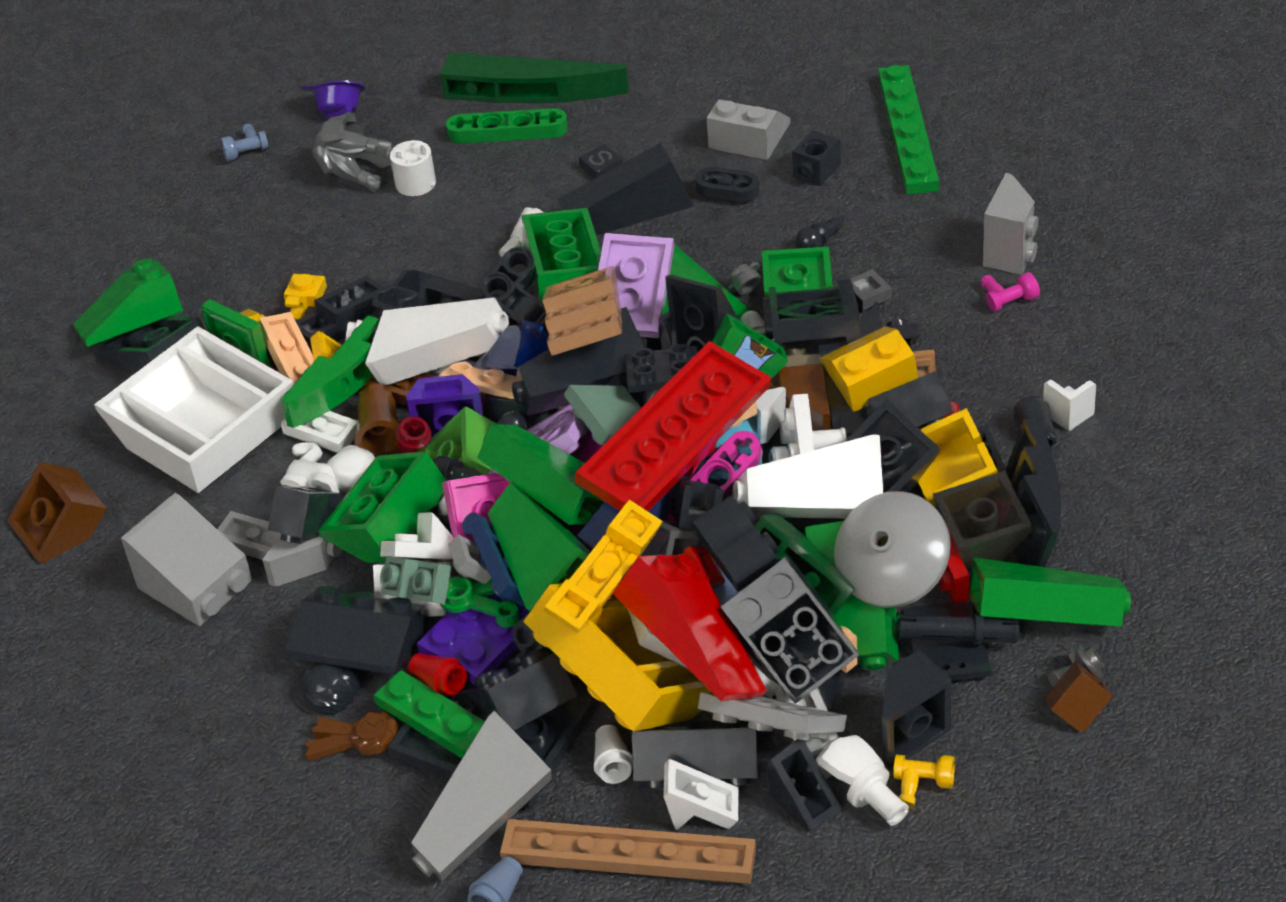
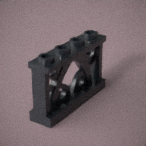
(789, 318)

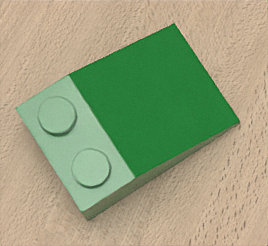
(130, 302)

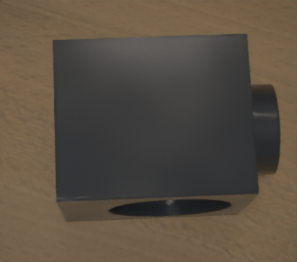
(816, 158)

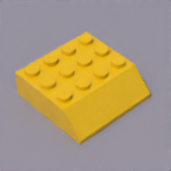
(627, 677)

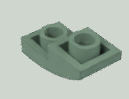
(415, 579)

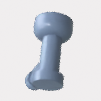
(251, 141)

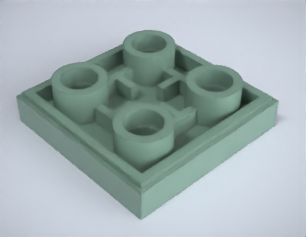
(602, 408)

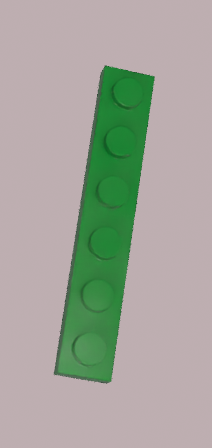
(908, 130)

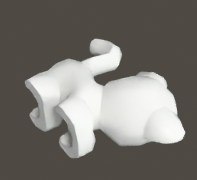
(337, 475)

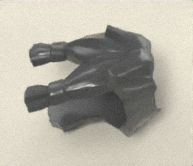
(341, 143)

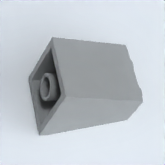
(185, 561)

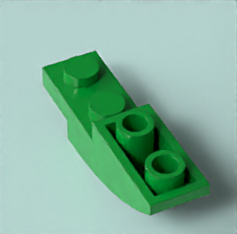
(331, 380)

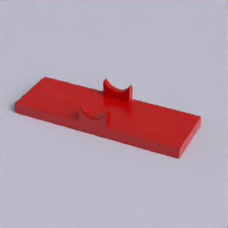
(673, 429)

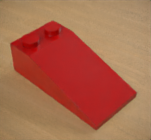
(689, 621)

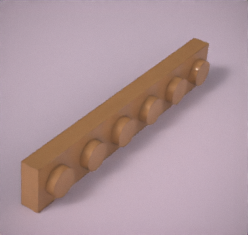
(630, 851)

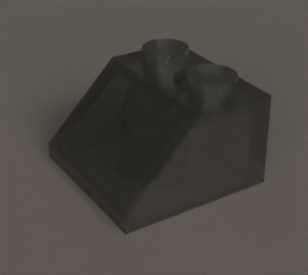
(983, 518)

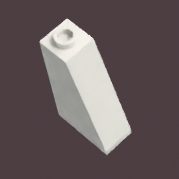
(433, 336)
(814, 483)

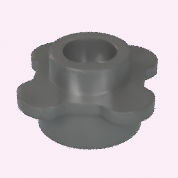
(745, 279)

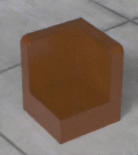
(1078, 697)

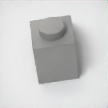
(294, 561)

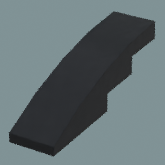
(337, 310)

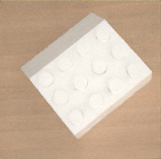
(196, 408)

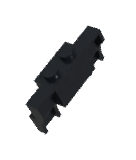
(421, 289)

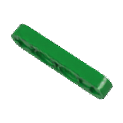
(472, 126)

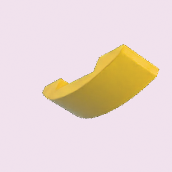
(603, 568)

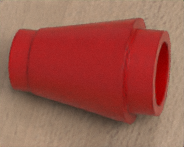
(439, 673)

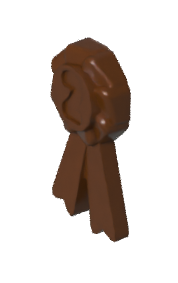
(367, 735)

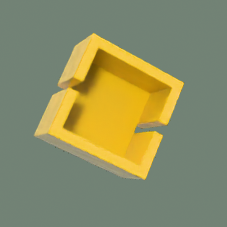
(961, 455)

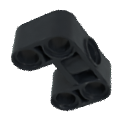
(516, 302)

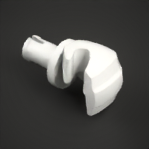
(859, 765)

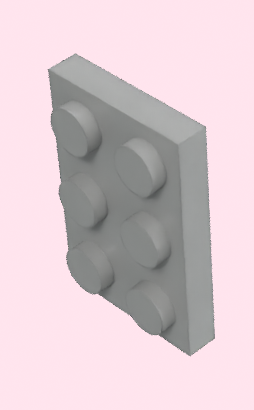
(769, 713)

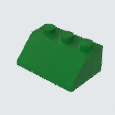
(384, 504)

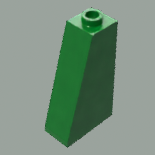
(539, 471)
(534, 544)
(1046, 594)
(871, 624)

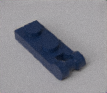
(492, 557)

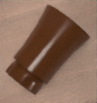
(377, 421)

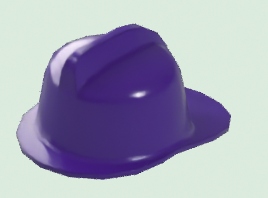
(336, 97)

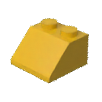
(871, 366)

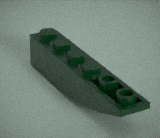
(529, 79)

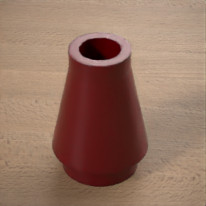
(412, 435)

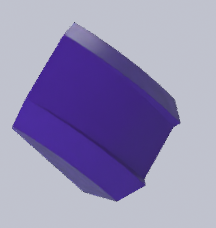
(442, 398)

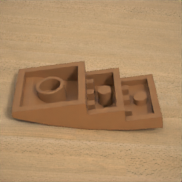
(582, 310)

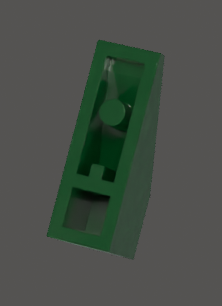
(819, 571)

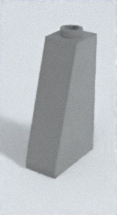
(482, 794)

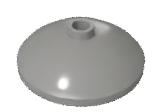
(909, 560)

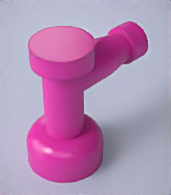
(997, 296)

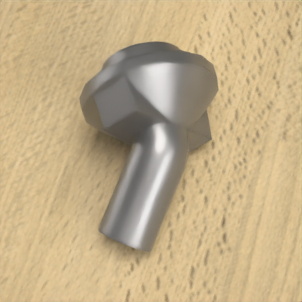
(1086, 658)

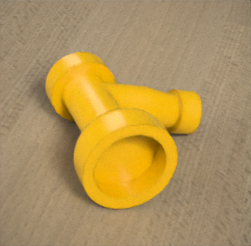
(911, 770)

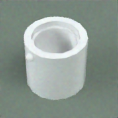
(413, 168)

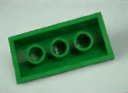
(561, 246)

